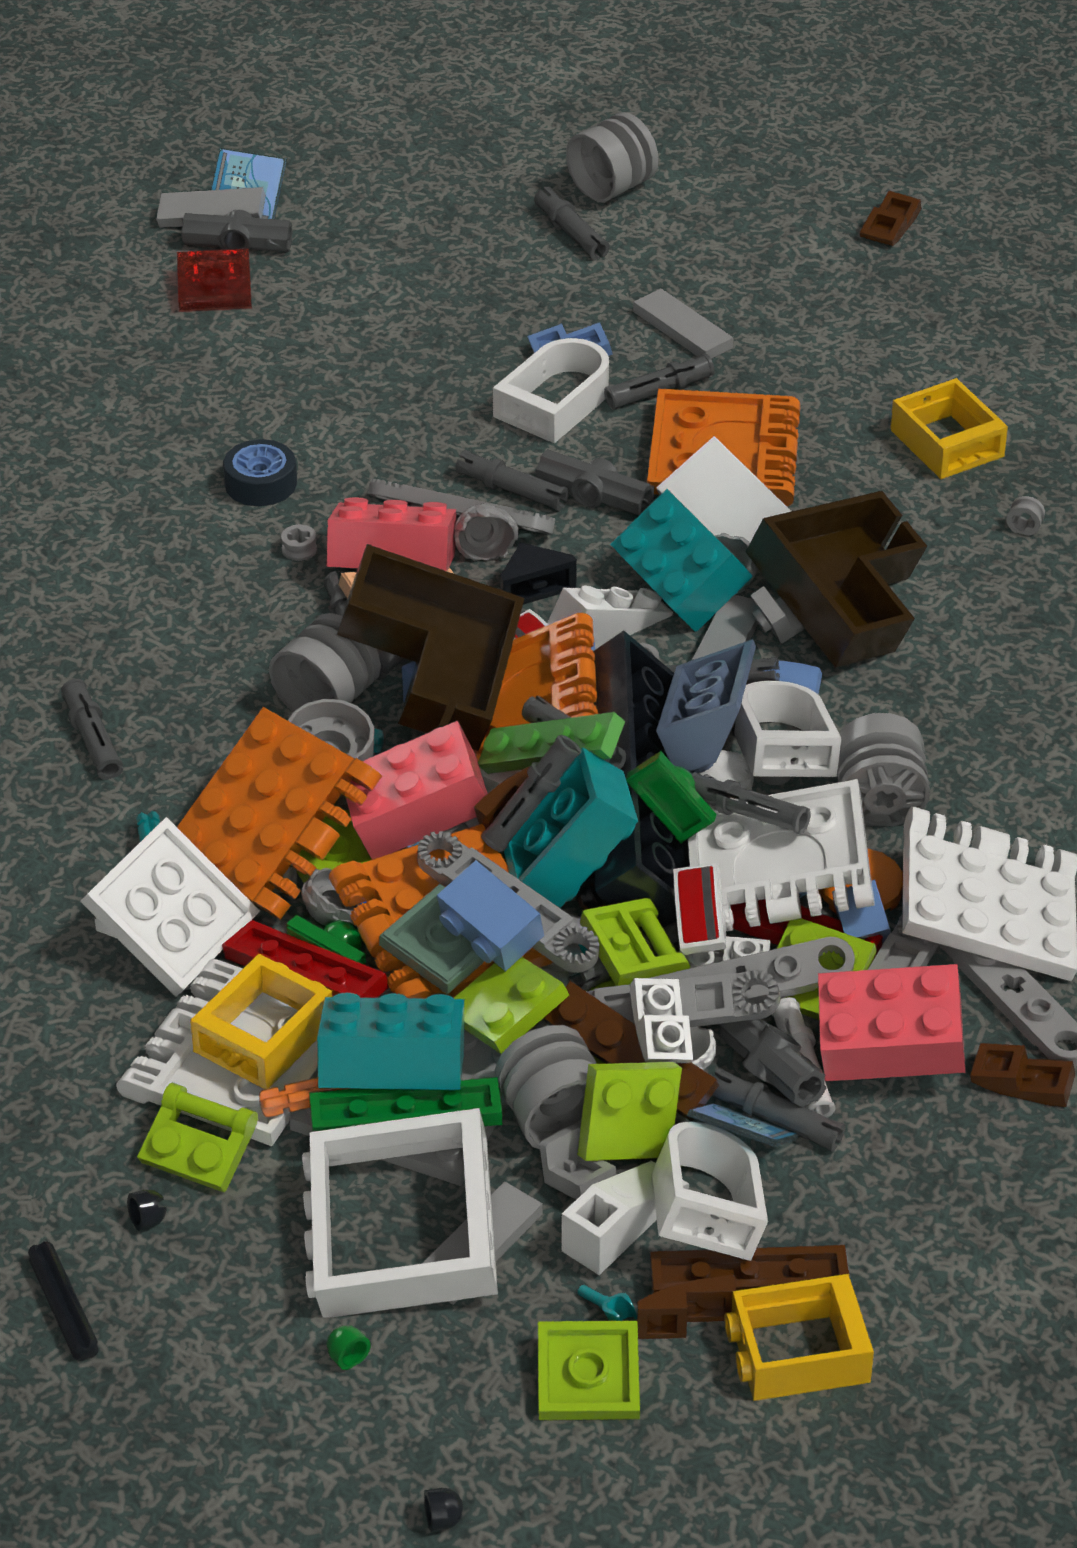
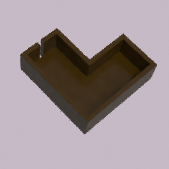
(837, 574)
(446, 625)

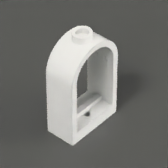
(539, 416)
(770, 751)
(687, 1213)

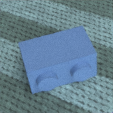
(489, 916)

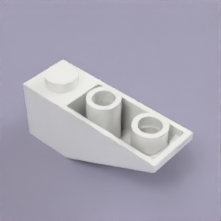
(611, 609)
(609, 1217)

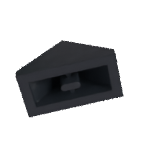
(538, 573)

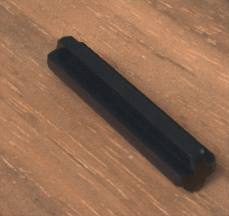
(63, 1301)

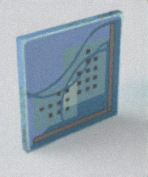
(251, 170)
(742, 1125)

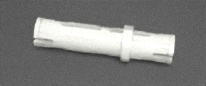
(790, 1021)

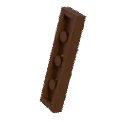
(615, 1040)
(766, 1268)

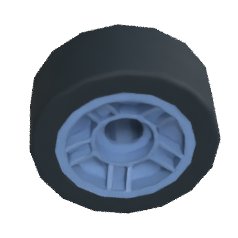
(260, 472)

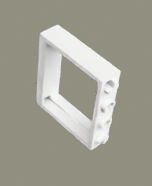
(413, 1283)

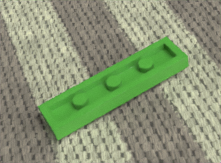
(521, 745)

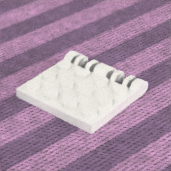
(777, 864)
(989, 902)
(176, 1062)

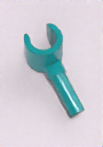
(614, 1307)

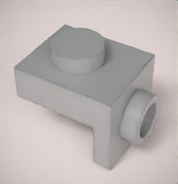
(775, 616)
(566, 1169)

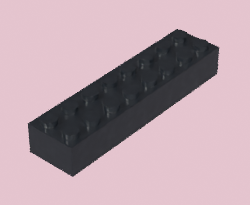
(643, 864)

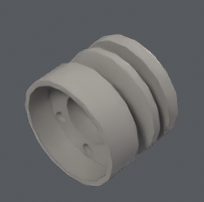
(612, 157)
(323, 665)
(339, 725)
(889, 764)
(545, 1080)

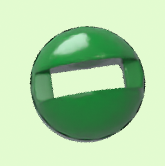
(347, 1346)

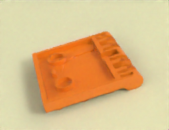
(751, 426)
(549, 664)
(272, 805)
(391, 889)

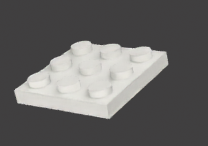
(170, 906)

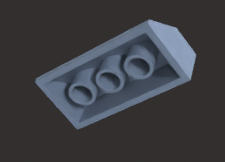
(704, 706)

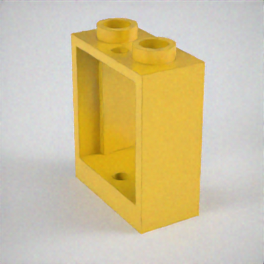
(976, 445)
(244, 1053)
(798, 1303)

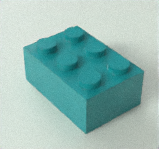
(681, 560)
(573, 829)
(391, 1042)

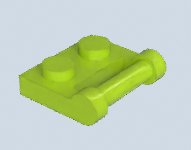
(623, 945)
(192, 1151)

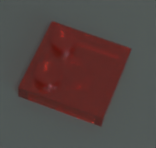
(214, 280)

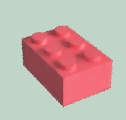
(412, 532)
(422, 790)
(891, 1022)

